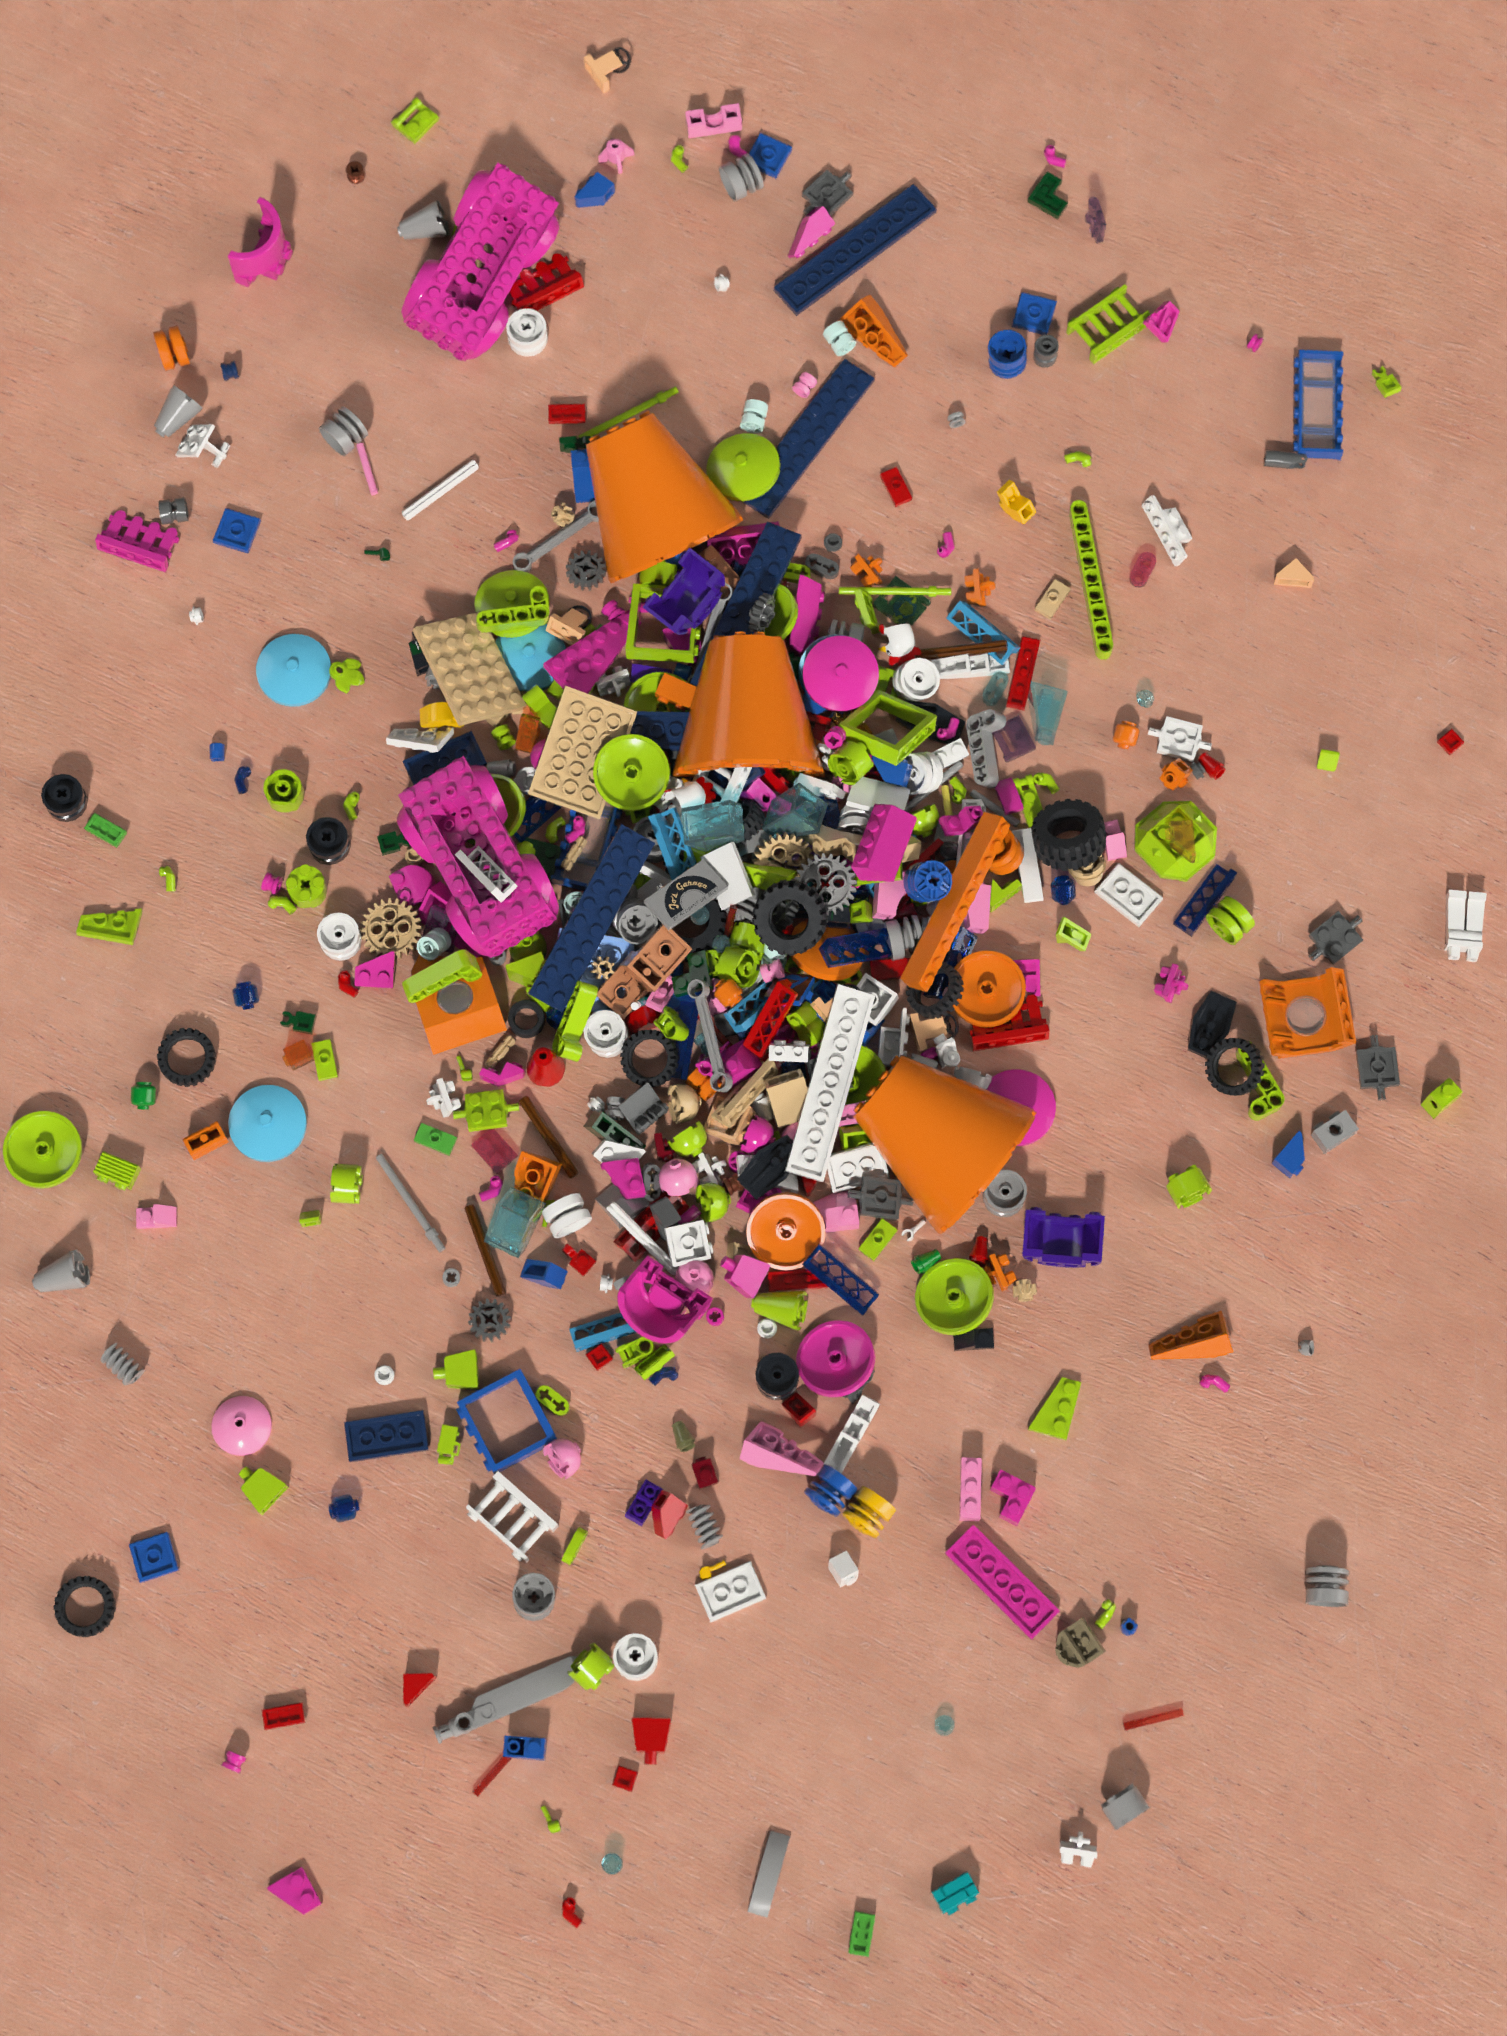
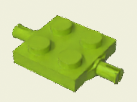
(486, 1110)

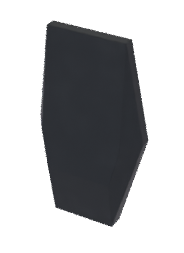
(942, 721)
(1211, 1023)
(767, 1168)

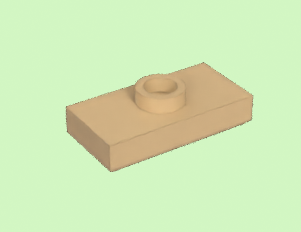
(1052, 599)

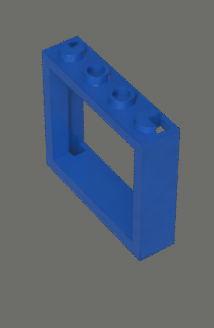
(480, 1445)

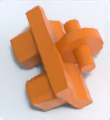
(861, 565)
(982, 587)
(997, 1263)

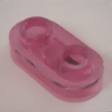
(1141, 570)

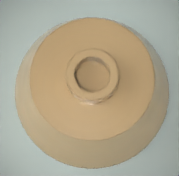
(1091, 874)

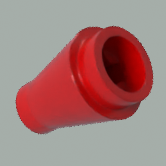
(1212, 766)
(980, 1251)

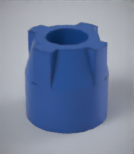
(683, 671)
(217, 752)
(1123, 1627)

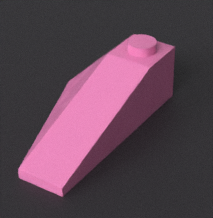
(838, 1212)
(770, 1450)

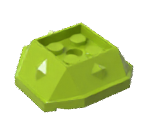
(1156, 850)

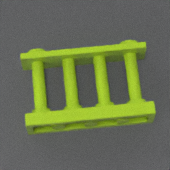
(1112, 340)

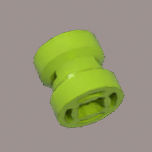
(503, 737)

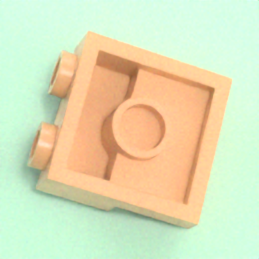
(736, 1132)

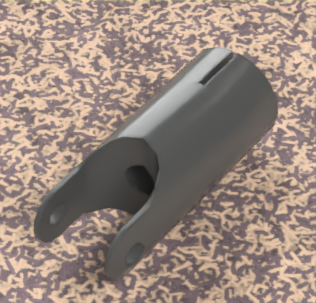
(1284, 459)

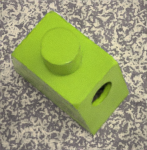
(1443, 1097)
(459, 1371)
(261, 1488)

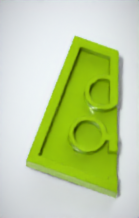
(113, 927)
(1058, 1410)

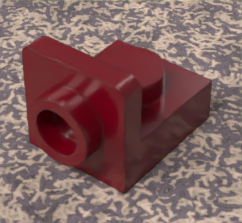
(661, 1146)
(704, 1472)

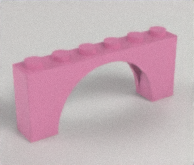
(890, 893)

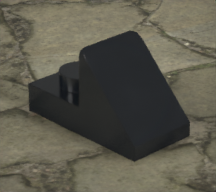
(974, 1340)

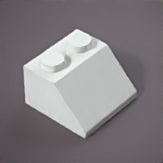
(883, 1001)

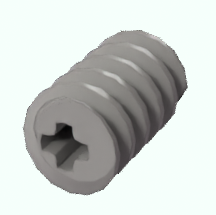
(120, 1365)
(704, 1526)

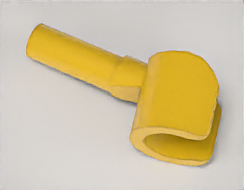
(705, 1572)

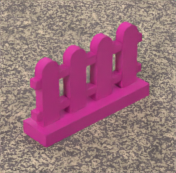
(135, 551)

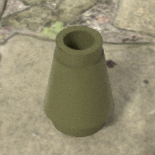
(683, 1437)

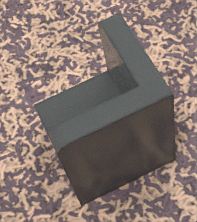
(723, 1025)

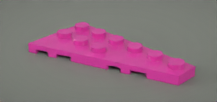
(590, 657)

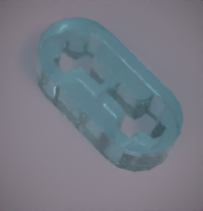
(991, 686)

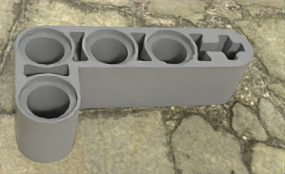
(981, 745)

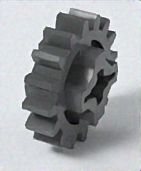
(591, 576)
(762, 613)
(784, 913)
(484, 1326)

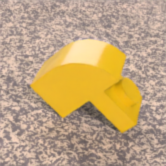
(1014, 504)
(437, 715)

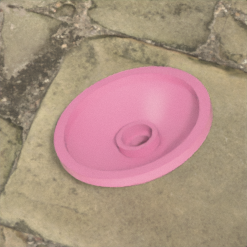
(250, 1435)

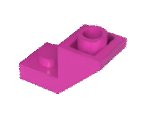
(961, 823)
(510, 1073)

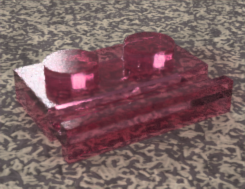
(494, 1150)

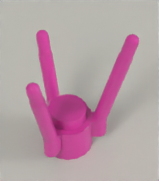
(704, 1065)

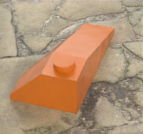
(871, 327)
(536, 1175)
(1202, 1340)

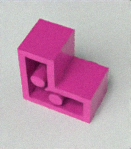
(1018, 1495)

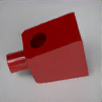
(651, 1737)

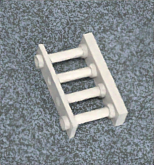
(736, 782)
(530, 1510)

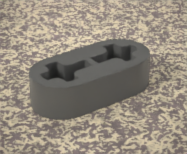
(823, 562)
(654, 1183)

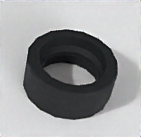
(522, 1005)

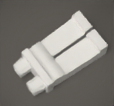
(1467, 934)

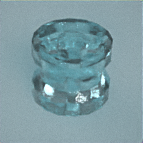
(612, 1864)

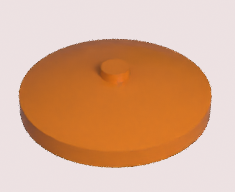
(813, 962)
(991, 987)
(785, 1230)

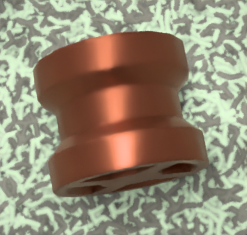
(355, 177)
(731, 1184)

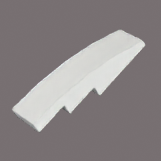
(969, 666)
(1028, 869)
(852, 1433)

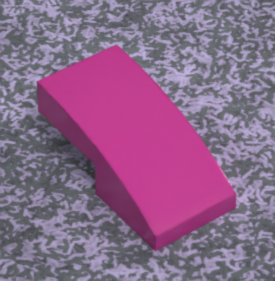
(1008, 796)

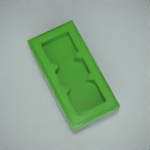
(105, 830)
(435, 1139)
(861, 1934)

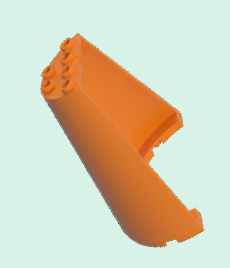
(651, 497)
(747, 711)
(941, 1135)

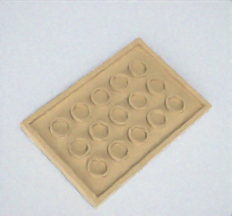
(469, 669)
(569, 754)

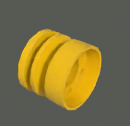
(868, 1512)

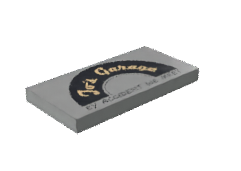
(685, 894)

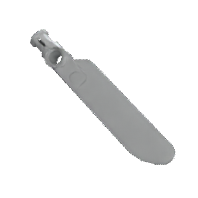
(511, 1698)

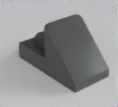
(664, 1215)

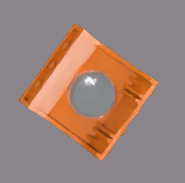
(461, 1013)
(1308, 1014)

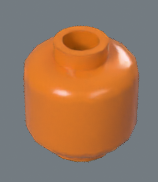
(1126, 734)
(728, 992)

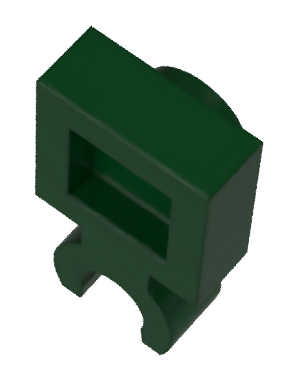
(571, 443)
(391, 843)
(301, 1023)

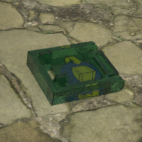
(902, 608)

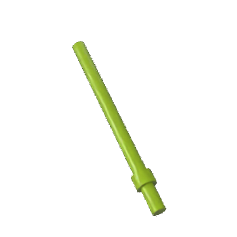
(659, 398)
(932, 591)

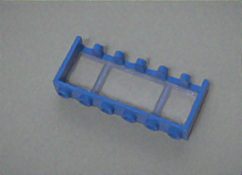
(1318, 404)
(598, 837)

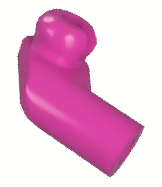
(1052, 158)
(948, 546)
(950, 731)

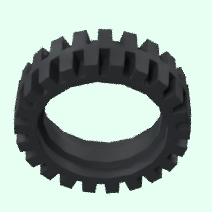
(752, 819)
(946, 1002)
(170, 1041)
(631, 1044)
(1256, 1071)
(101, 1623)

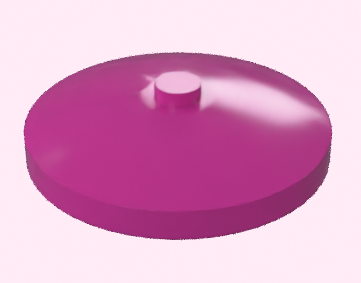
(840, 673)
(1030, 1091)
(835, 1358)

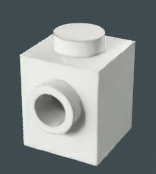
(843, 1569)

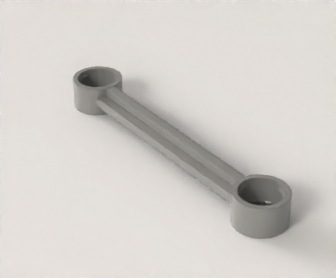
(556, 539)
(715, 617)
(709, 1035)

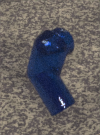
(239, 778)
(665, 1372)

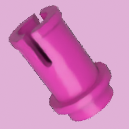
(689, 1215)

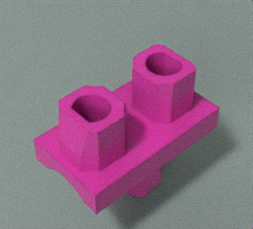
(1173, 985)

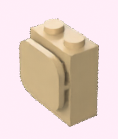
(786, 1096)

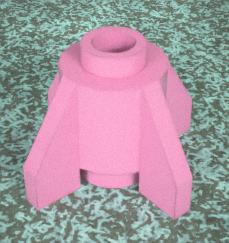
(615, 153)

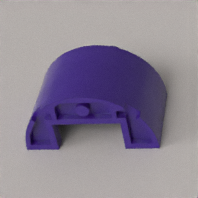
(689, 596)
(1063, 1240)

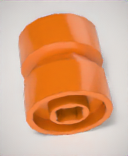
(702, 1084)

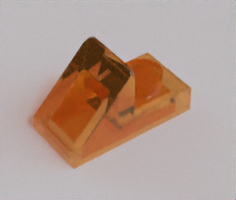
(527, 733)

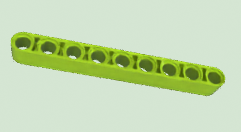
(1090, 588)

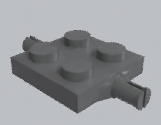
(828, 192)
(1335, 938)
(1377, 1067)
(880, 1197)

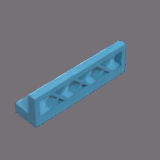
(983, 624)
(667, 844)
(748, 1020)
(593, 1339)

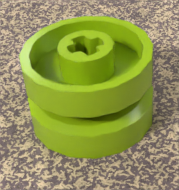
(1230, 920)

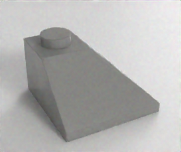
(630, 1206)

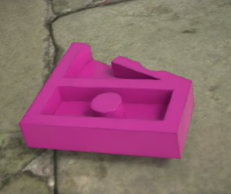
(1162, 321)
(376, 972)
(1031, 973)
(626, 1176)
(296, 1891)

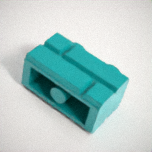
(955, 1893)

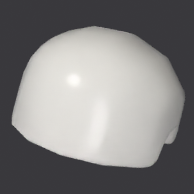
(524, 778)

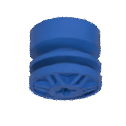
(1007, 345)
(917, 881)
(829, 1492)

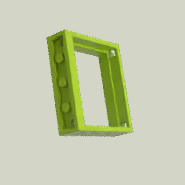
(632, 652)
(891, 753)

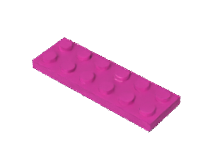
(1002, 1582)

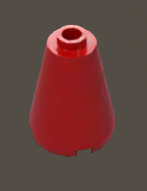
(545, 1067)

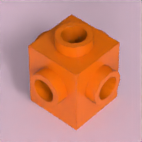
(1175, 774)

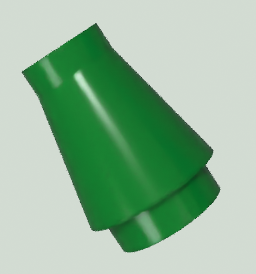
(925, 1261)

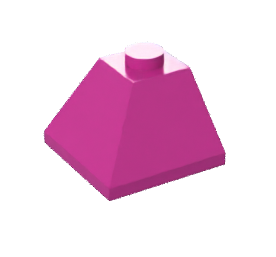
(740, 1062)

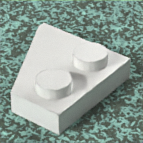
(612, 1151)

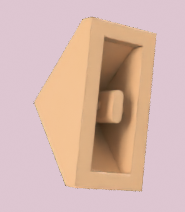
(1294, 575)

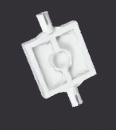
(1179, 739)

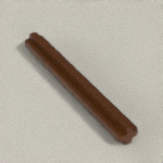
(974, 648)
(549, 1137)
(485, 1250)

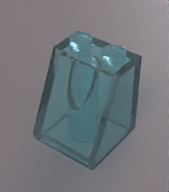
(1046, 709)
(795, 812)
(712, 825)
(514, 1222)

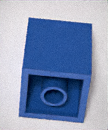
(582, 476)

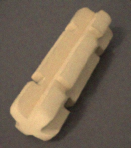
(574, 853)
(500, 1052)

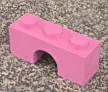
(725, 121)
(970, 1489)

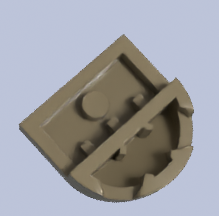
(1078, 1645)

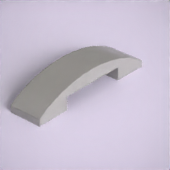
(768, 1874)

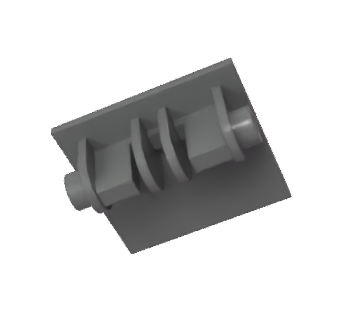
(643, 1108)

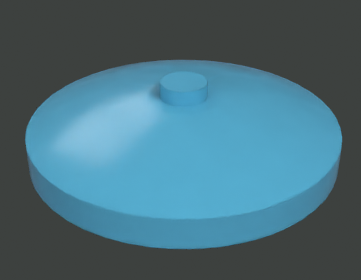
(527, 655)
(293, 670)
(267, 1123)

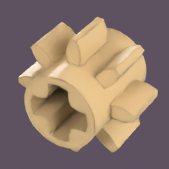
(562, 514)
(597, 970)
(1024, 1290)

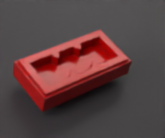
(566, 413)
(896, 487)
(283, 1716)

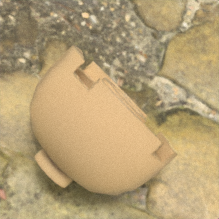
(683, 1103)

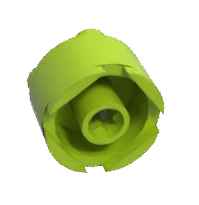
(659, 574)
(850, 762)
(276, 784)
(301, 895)
(744, 937)
(738, 965)
(346, 1183)
(1188, 1187)
(590, 1667)

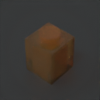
(297, 1055)

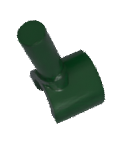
(382, 552)

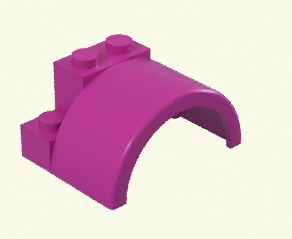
(268, 255)
(660, 1311)

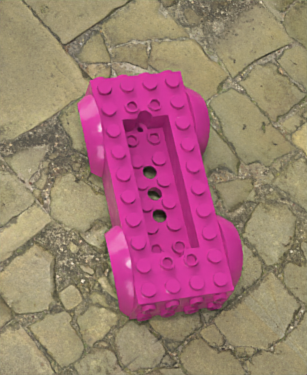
(519, 225)
(437, 822)

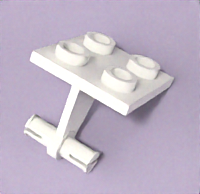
(197, 440)

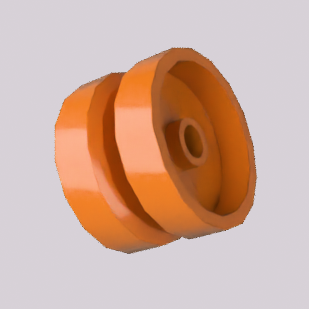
(170, 348)
(1009, 856)

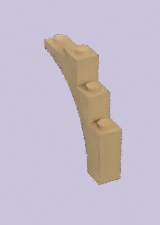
(843, 843)

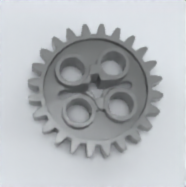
(838, 895)

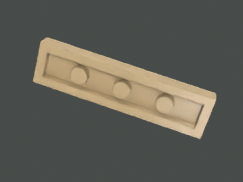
(744, 1095)

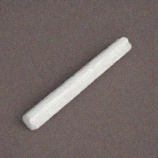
(440, 490)
(642, 1237)

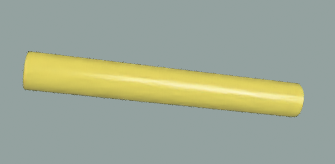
(946, 800)

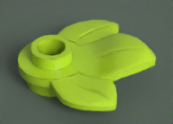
(349, 675)

